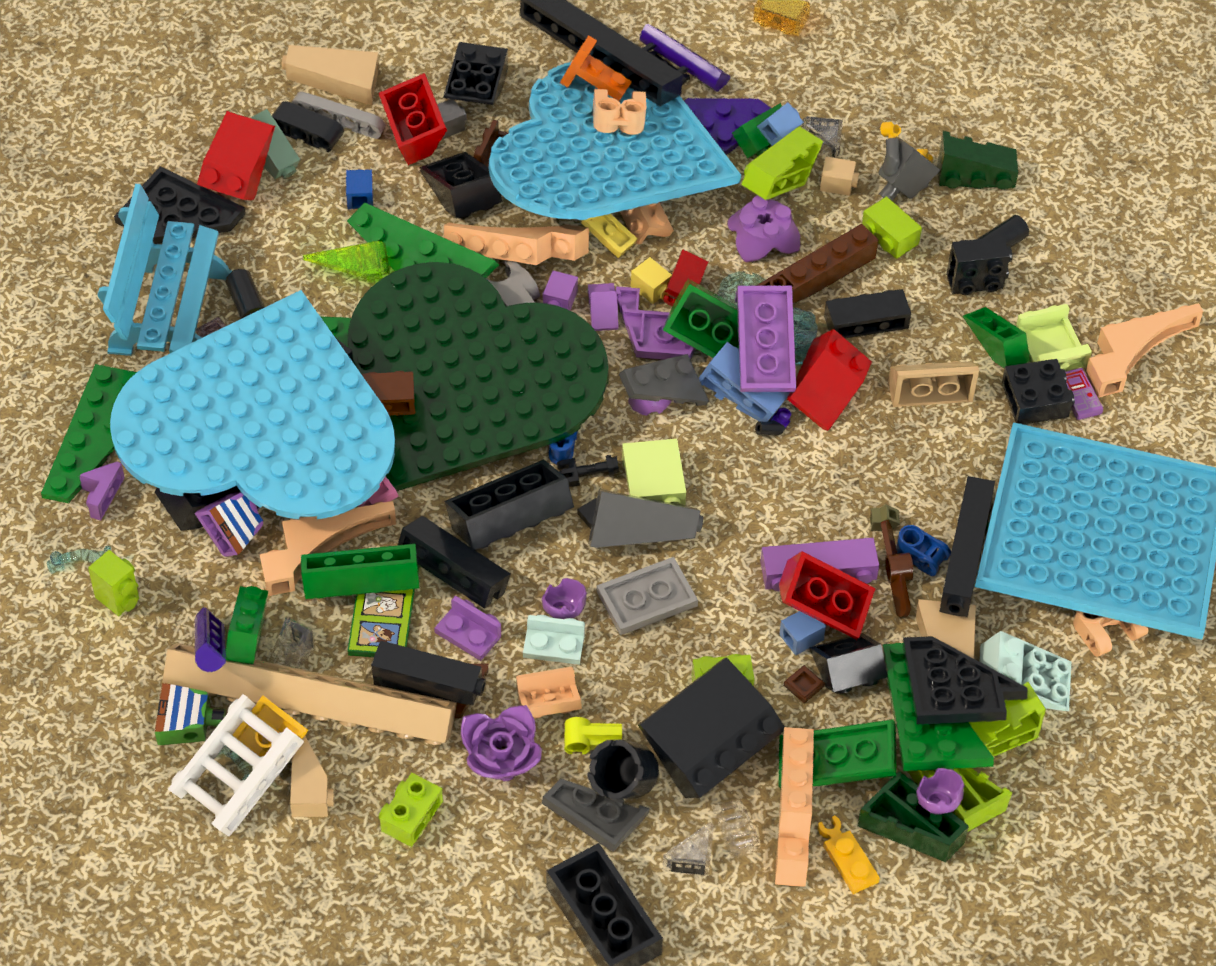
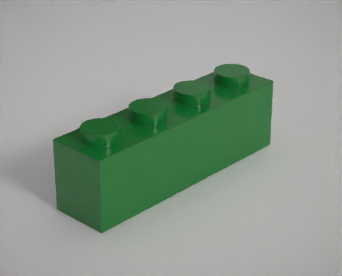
(360, 571)

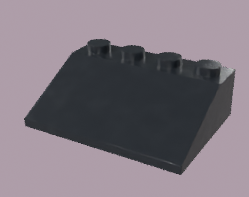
(711, 729)

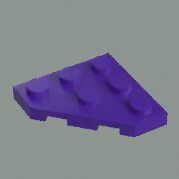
(724, 116)

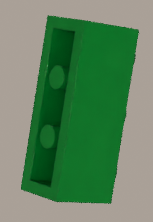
(246, 625)

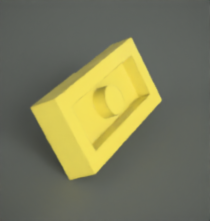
(611, 233)

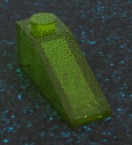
(361, 260)

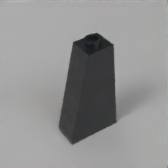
(426, 674)

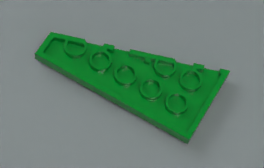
(88, 436)

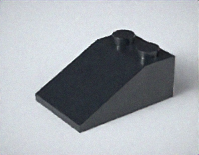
(461, 184)

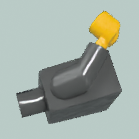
(904, 167)

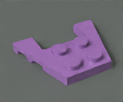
(646, 329)

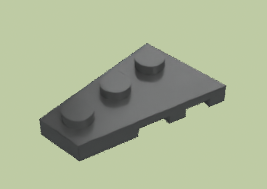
(665, 380)
(597, 816)

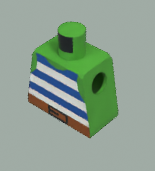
(184, 715)

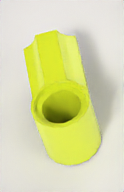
(583, 736)

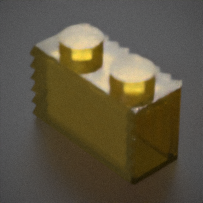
(783, 15)

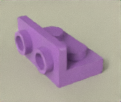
(469, 628)

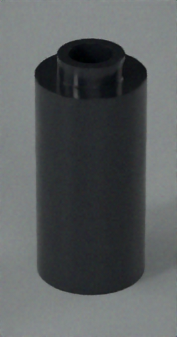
(1013, 230)
(244, 292)

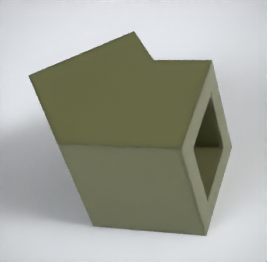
(884, 513)

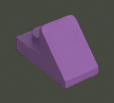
(603, 306)
(102, 485)

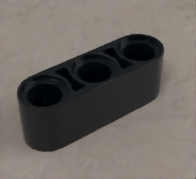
(307, 126)

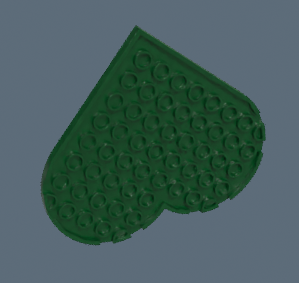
(482, 372)

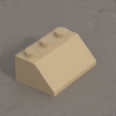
(933, 383)

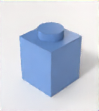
(780, 123)
(801, 632)

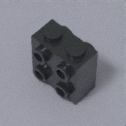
(978, 265)
(1037, 391)

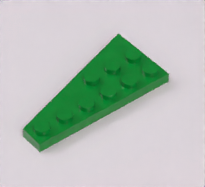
(412, 244)
(928, 744)

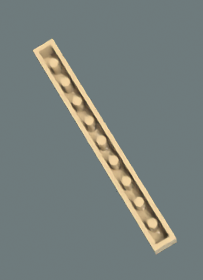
(318, 695)

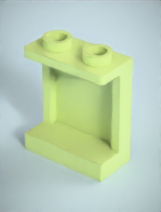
(1053, 337)
(655, 470)

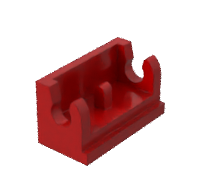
(687, 267)

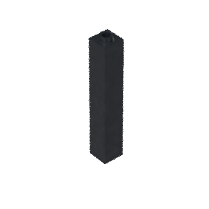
(967, 547)

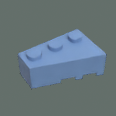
(723, 377)

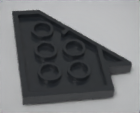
(186, 202)
(954, 686)

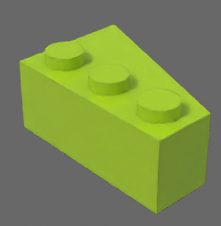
(783, 165)
(1021, 724)
(981, 797)

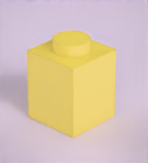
(651, 280)

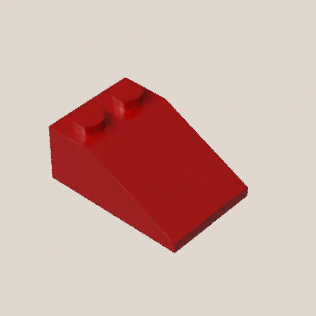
(237, 156)
(828, 378)

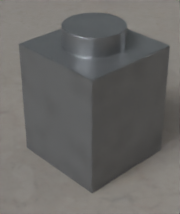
(453, 117)

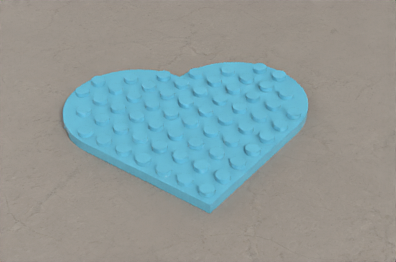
(572, 171)
(258, 410)

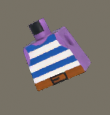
(231, 522)

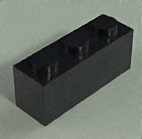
(868, 313)

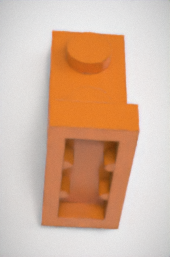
(595, 72)

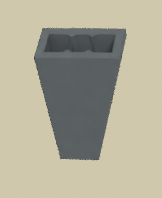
(637, 520)

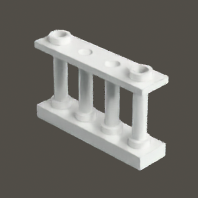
(247, 791)

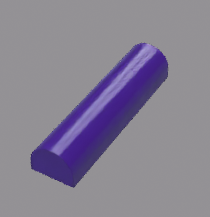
(683, 56)
(209, 641)

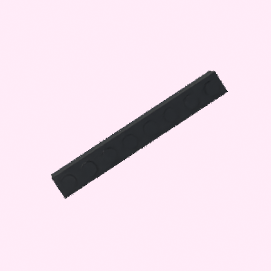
(573, 26)

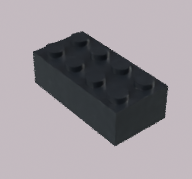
(509, 504)
(603, 910)

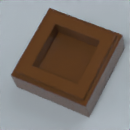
(804, 684)

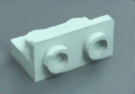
(554, 639)

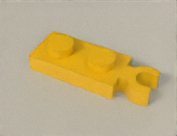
(848, 857)

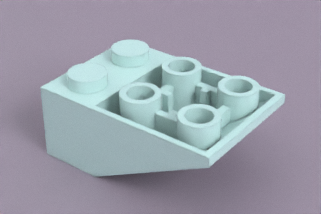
(1026, 663)

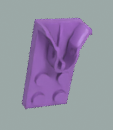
(766, 338)

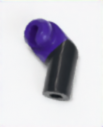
(776, 425)

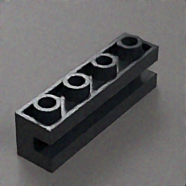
(455, 562)

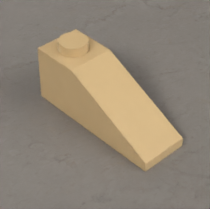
(309, 785)

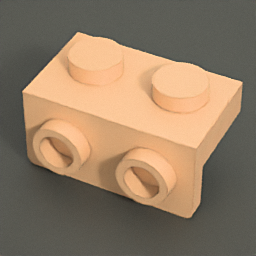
(647, 221)
(549, 692)

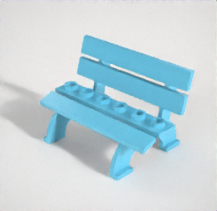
(139, 255)

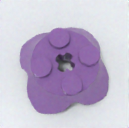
(762, 227)
(512, 730)

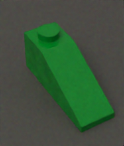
(1000, 338)

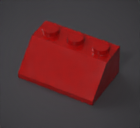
(414, 118)
(826, 593)

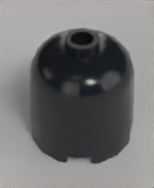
(622, 769)

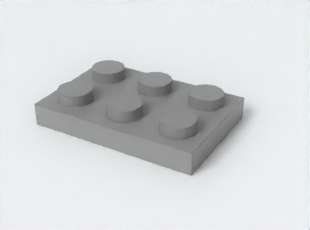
(647, 596)

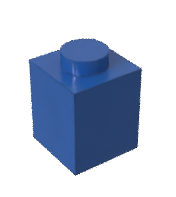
(359, 188)

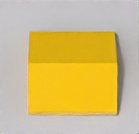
(274, 718)

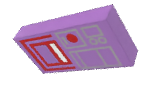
(1086, 400)

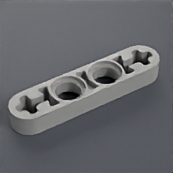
(363, 122)

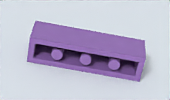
(850, 556)

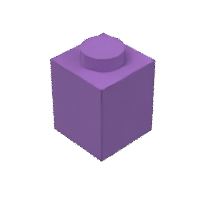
(561, 290)

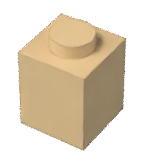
(839, 176)

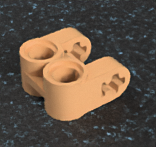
(611, 115)
(1095, 635)

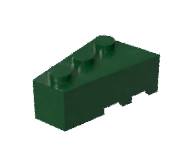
(976, 165)
(900, 818)

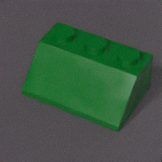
(703, 319)

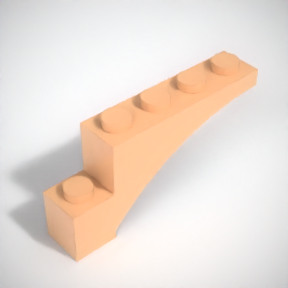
(522, 244)
(1130, 340)
(313, 535)
(795, 807)

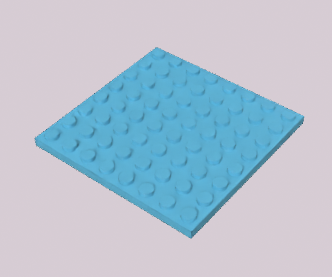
(1103, 531)

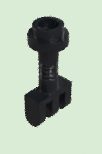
(572, 472)

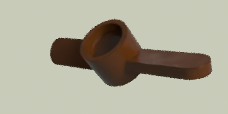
(898, 570)

